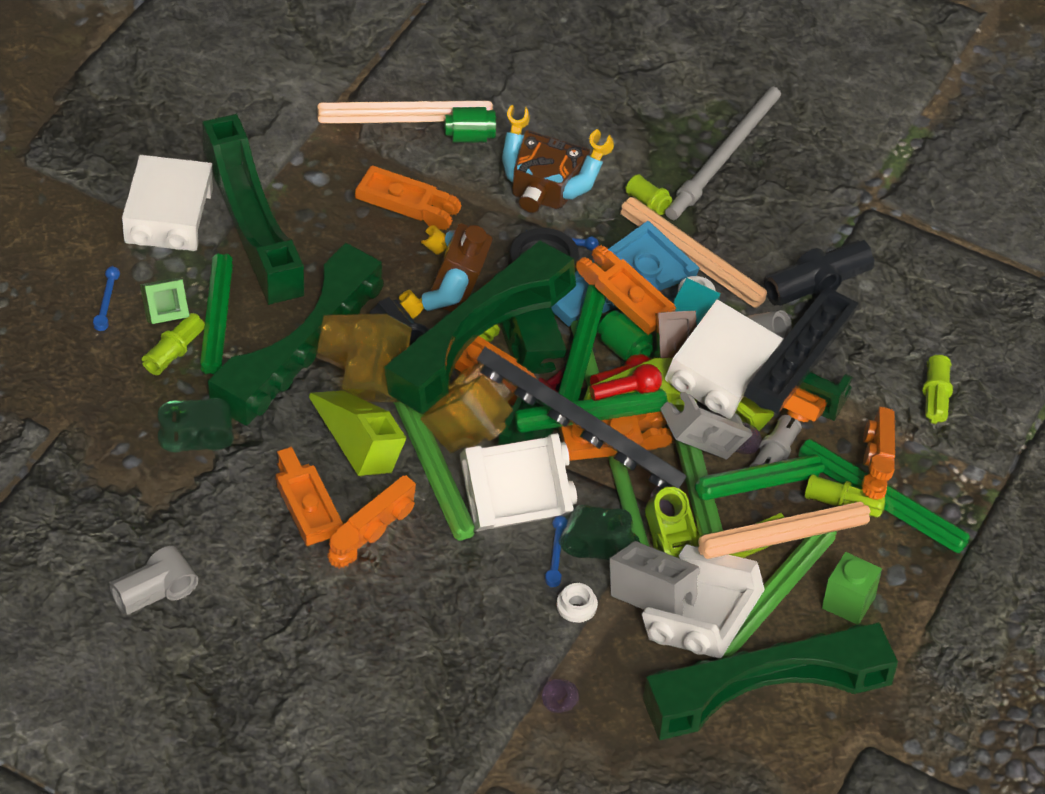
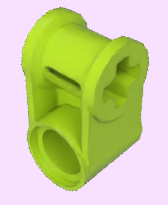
(671, 531)

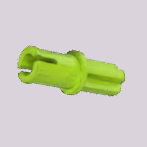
(173, 344)
(937, 388)
(841, 494)

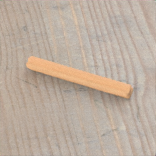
(391, 111)
(704, 258)
(783, 530)

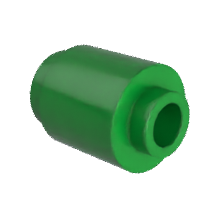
(470, 124)
(624, 336)

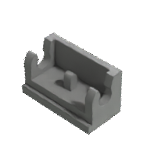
(705, 429)
(653, 579)

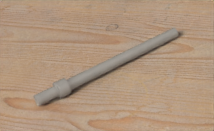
(692, 189)

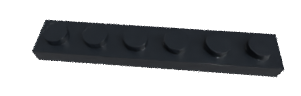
(800, 350)
(565, 411)

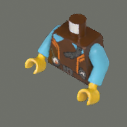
(549, 169)
(458, 269)

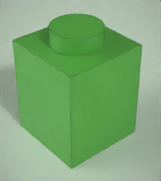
(164, 300)
(851, 588)

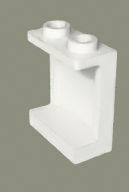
(167, 202)
(721, 358)
(518, 482)
(725, 597)

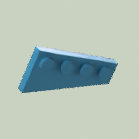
(648, 254)

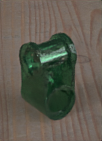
(198, 423)
(596, 531)

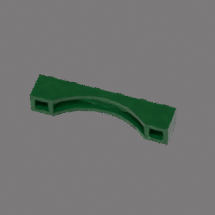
(266, 245)
(531, 282)
(257, 377)
(846, 660)

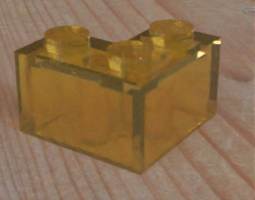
(365, 347)
(469, 411)

